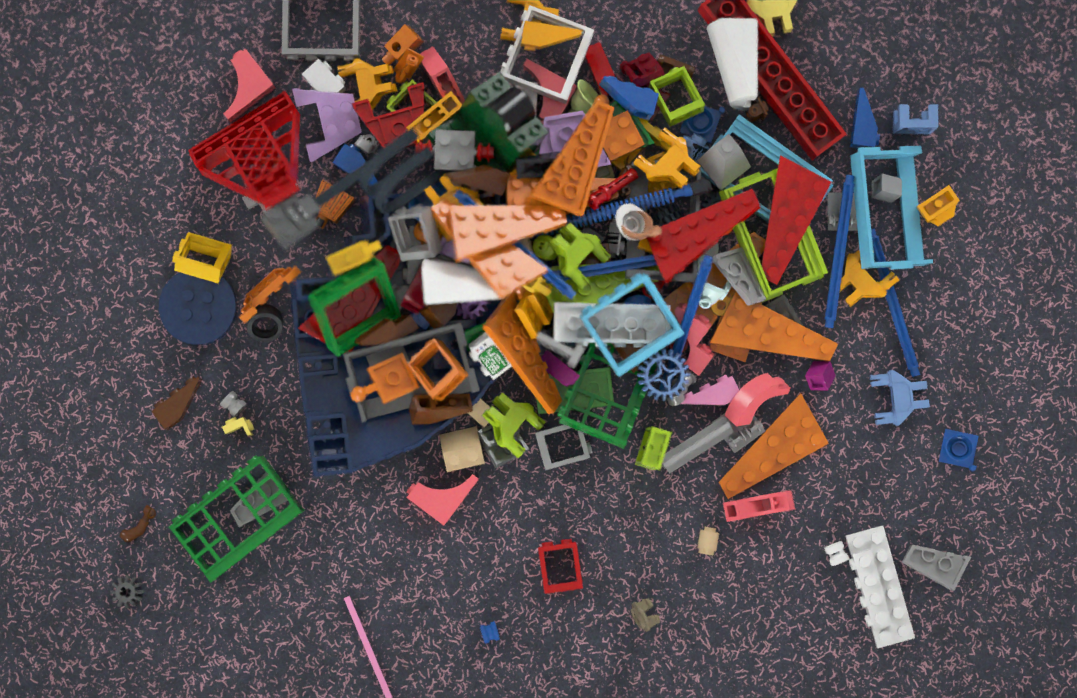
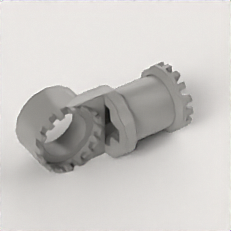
(365, 145)
(679, 399)

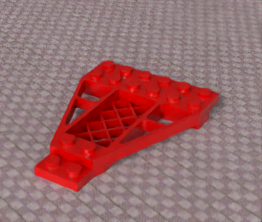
(249, 130)

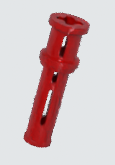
(605, 193)

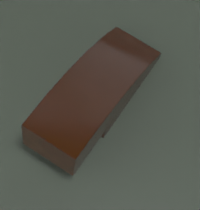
(388, 331)

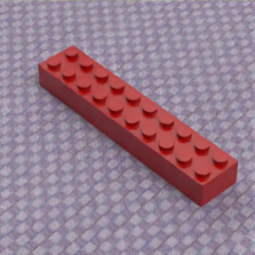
(783, 84)

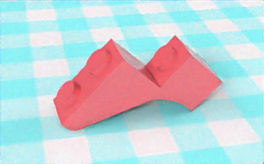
(699, 353)

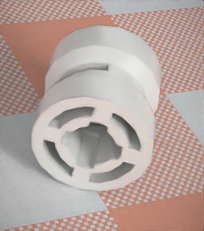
(839, 557)

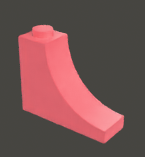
(440, 74)
(552, 82)
(252, 84)
(440, 503)

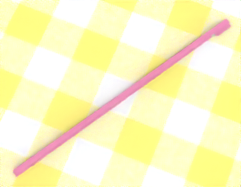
(368, 648)

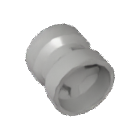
(233, 404)

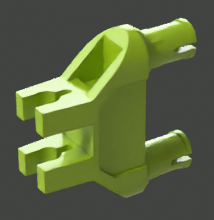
(574, 252)
(510, 420)

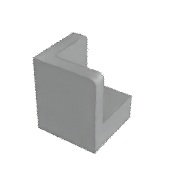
(886, 188)

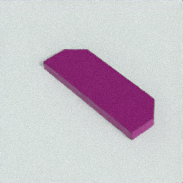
(559, 369)

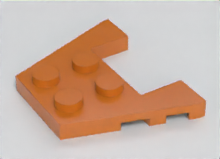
(264, 288)

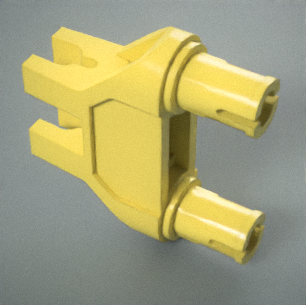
(772, 10)

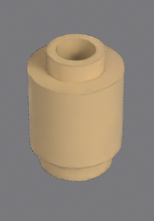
(708, 541)

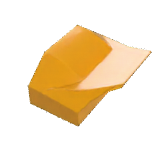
(939, 207)

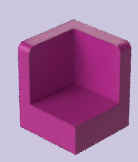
(820, 375)

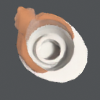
(635, 223)

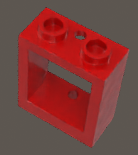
(566, 586)

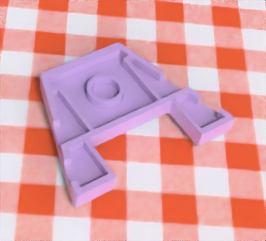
(336, 116)
(559, 131)

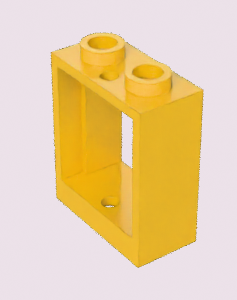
(206, 246)

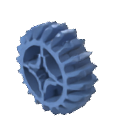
(655, 377)

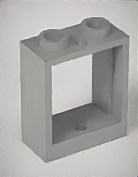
(402, 237)
(545, 454)

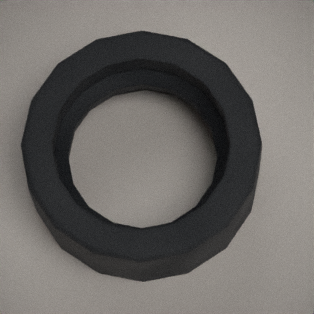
(269, 334)

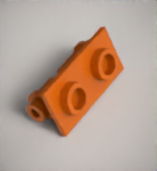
(407, 65)

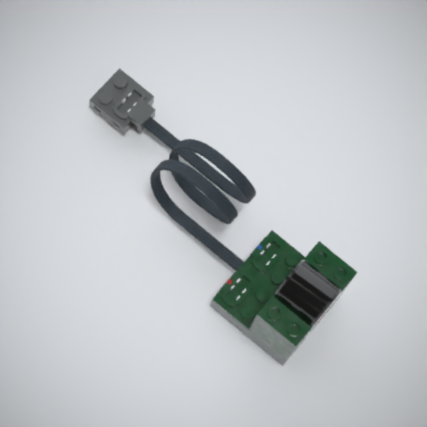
(492, 110)

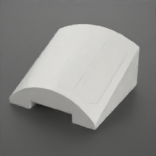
(736, 55)
(453, 282)

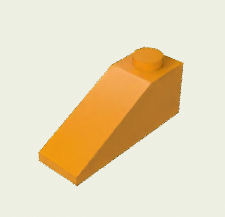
(542, 35)
(436, 115)

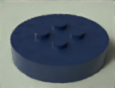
(197, 309)

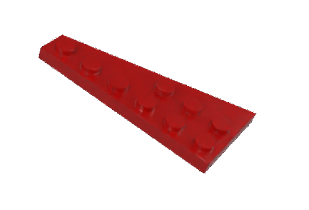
(793, 206)
(697, 233)
(355, 305)

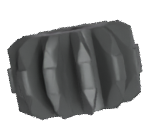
(126, 599)

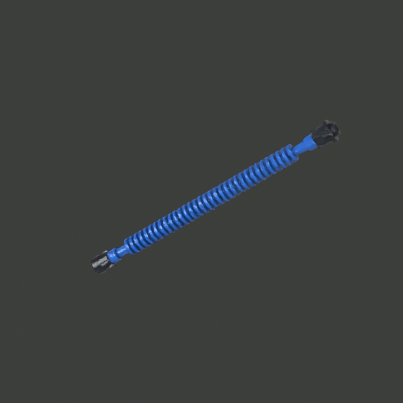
(698, 187)

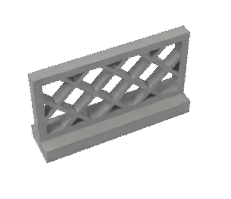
(562, 350)
(697, 444)

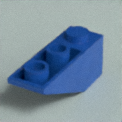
(637, 100)

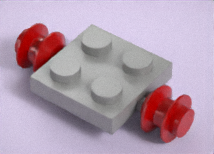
(455, 150)

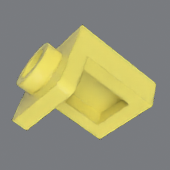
(235, 424)

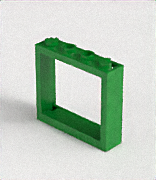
(344, 285)

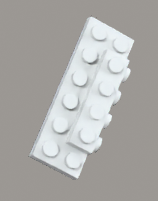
(614, 324)
(879, 587)

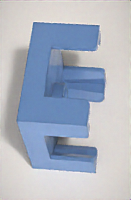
(925, 125)

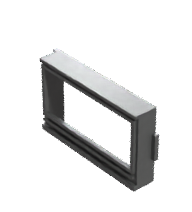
(638, 188)
(375, 407)

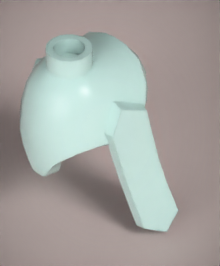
(711, 293)

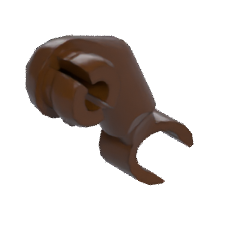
(626, 191)
(137, 531)

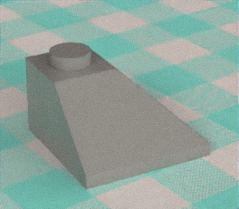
(724, 162)

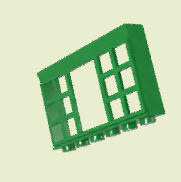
(630, 413)
(253, 541)

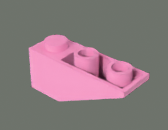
(717, 394)

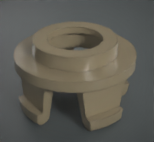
(638, 613)

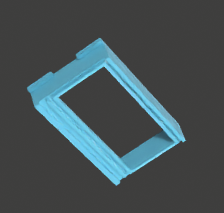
(768, 147)
(908, 202)

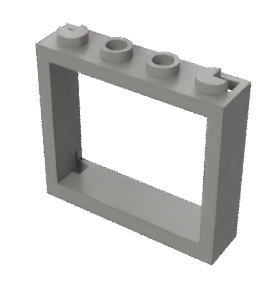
(329, 54)

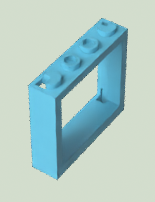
(650, 348)

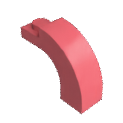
(752, 395)
(758, 505)

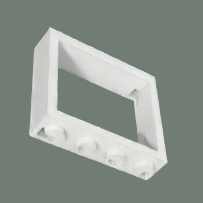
(513, 52)

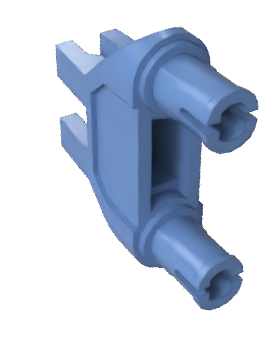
(901, 397)

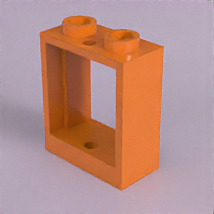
(449, 382)

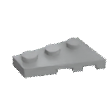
(740, 275)
(243, 515)
(939, 566)

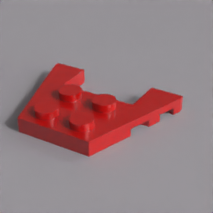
(393, 124)

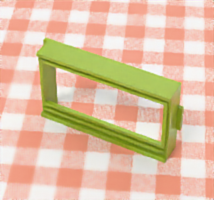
(807, 246)

